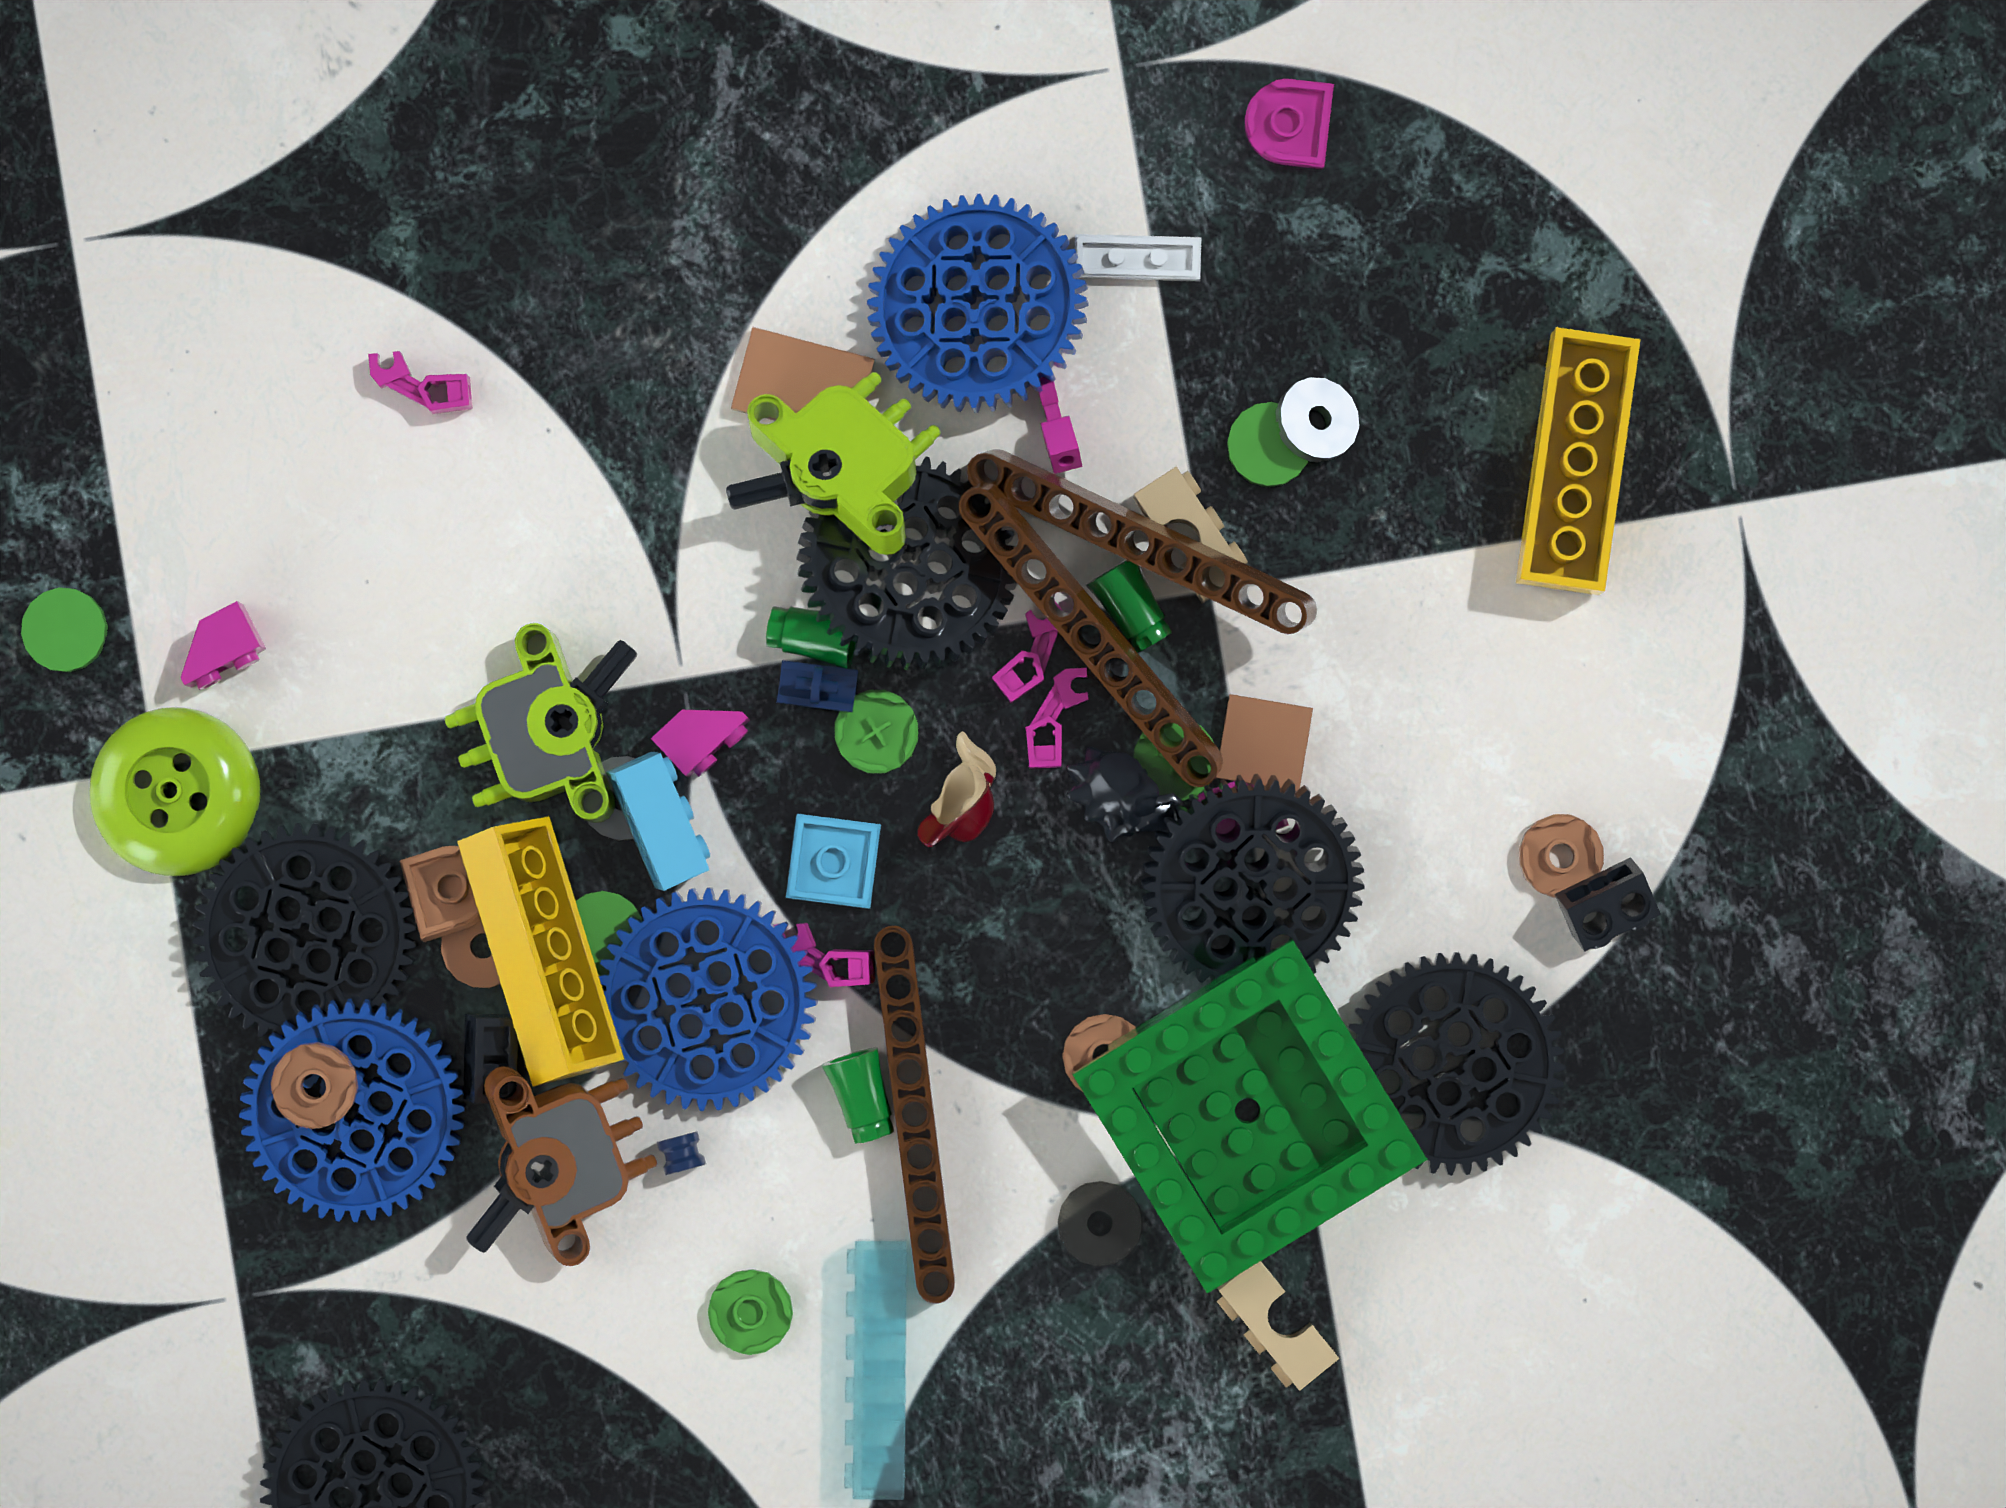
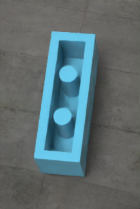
(659, 820)

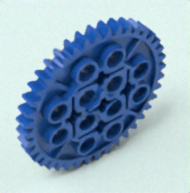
(1029, 352)
(771, 1034)
(377, 1179)

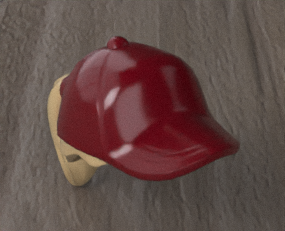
(965, 798)

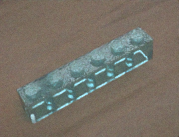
(879, 1369)

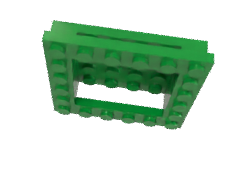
(1309, 1154)

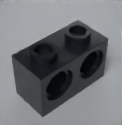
(1604, 895)
(488, 1045)

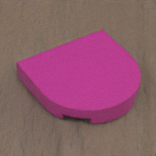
(1290, 122)

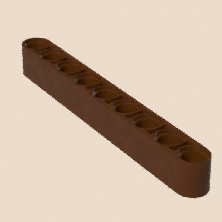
(1161, 542)
(1087, 612)
(909, 1135)

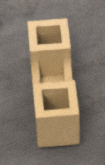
(1174, 500)
(1298, 1355)

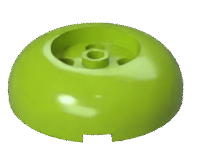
(218, 768)

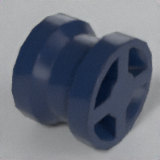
(681, 1153)

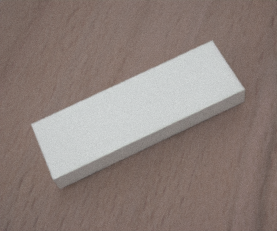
(1139, 257)

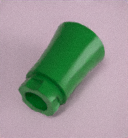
(1131, 604)
(800, 634)
(861, 1094)

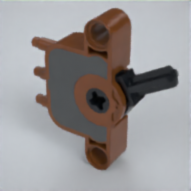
(579, 1156)

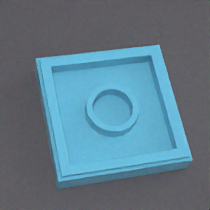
(833, 861)

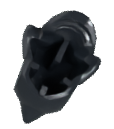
(1120, 794)

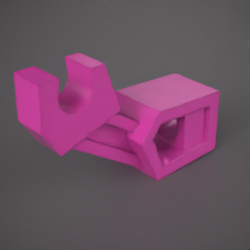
(400, 380)
(1058, 432)
(1045, 637)
(1059, 697)
(860, 962)

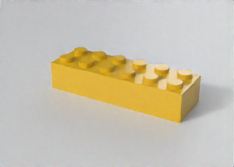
(1577, 461)
(540, 950)

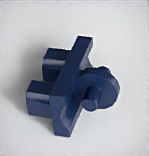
(817, 686)

